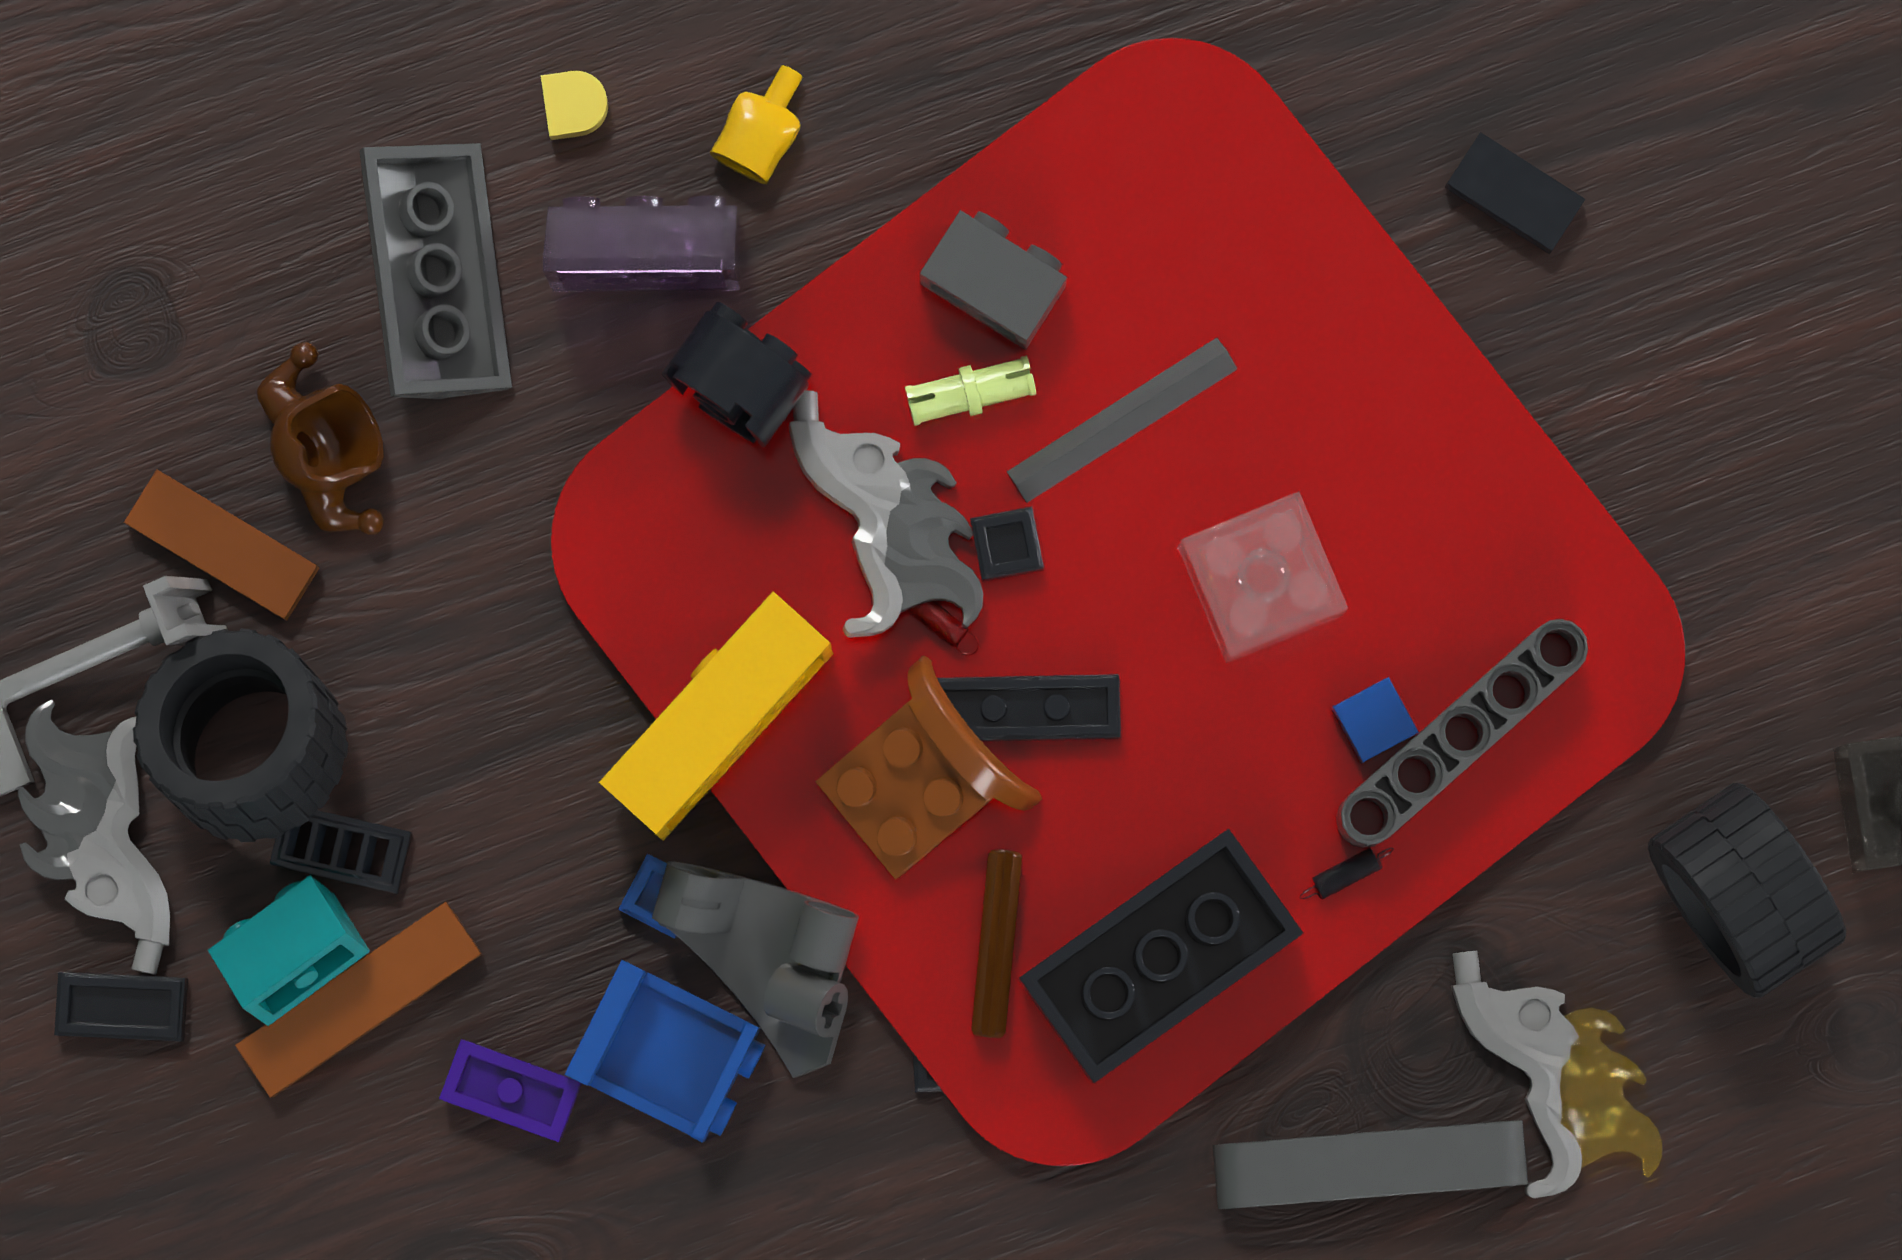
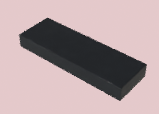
(1038, 706)

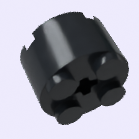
(737, 376)

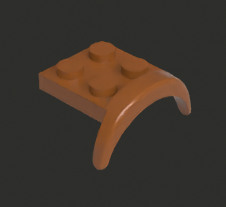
(919, 777)

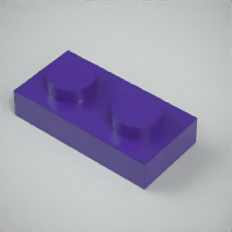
(510, 1090)

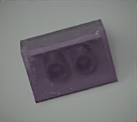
(642, 245)

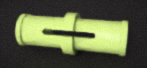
(970, 390)

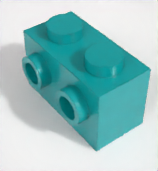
(288, 950)

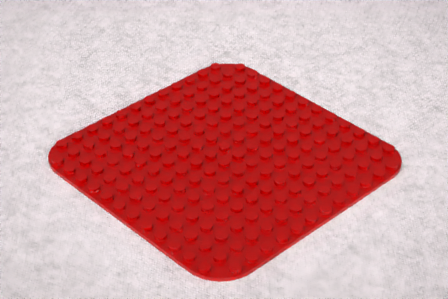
(1438, 498)

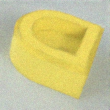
(573, 104)

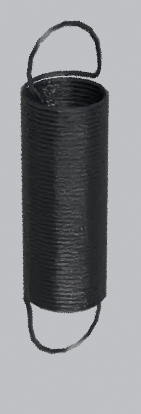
(1346, 873)

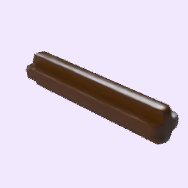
(996, 943)

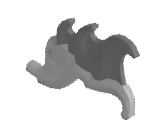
(899, 519)
(86, 822)

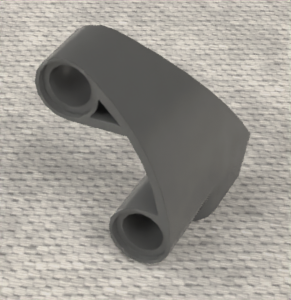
(771, 950)

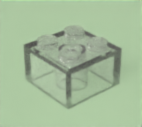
(1262, 577)

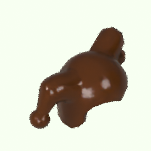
(322, 442)

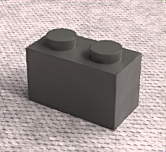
(994, 277)

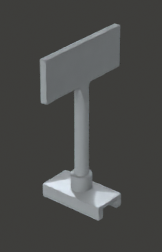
(170, 619)

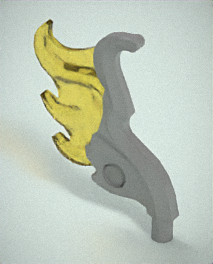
(1571, 1073)

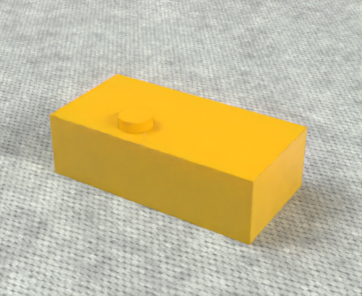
(717, 715)

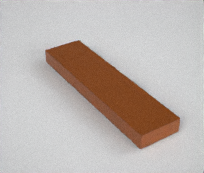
(359, 999)

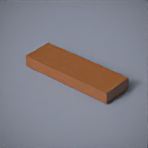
(221, 545)

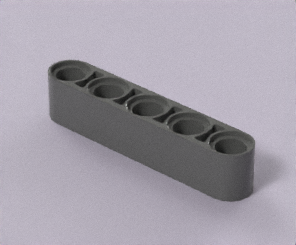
(1489, 719)
(1370, 1164)

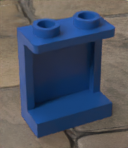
(666, 1052)

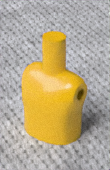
(759, 129)

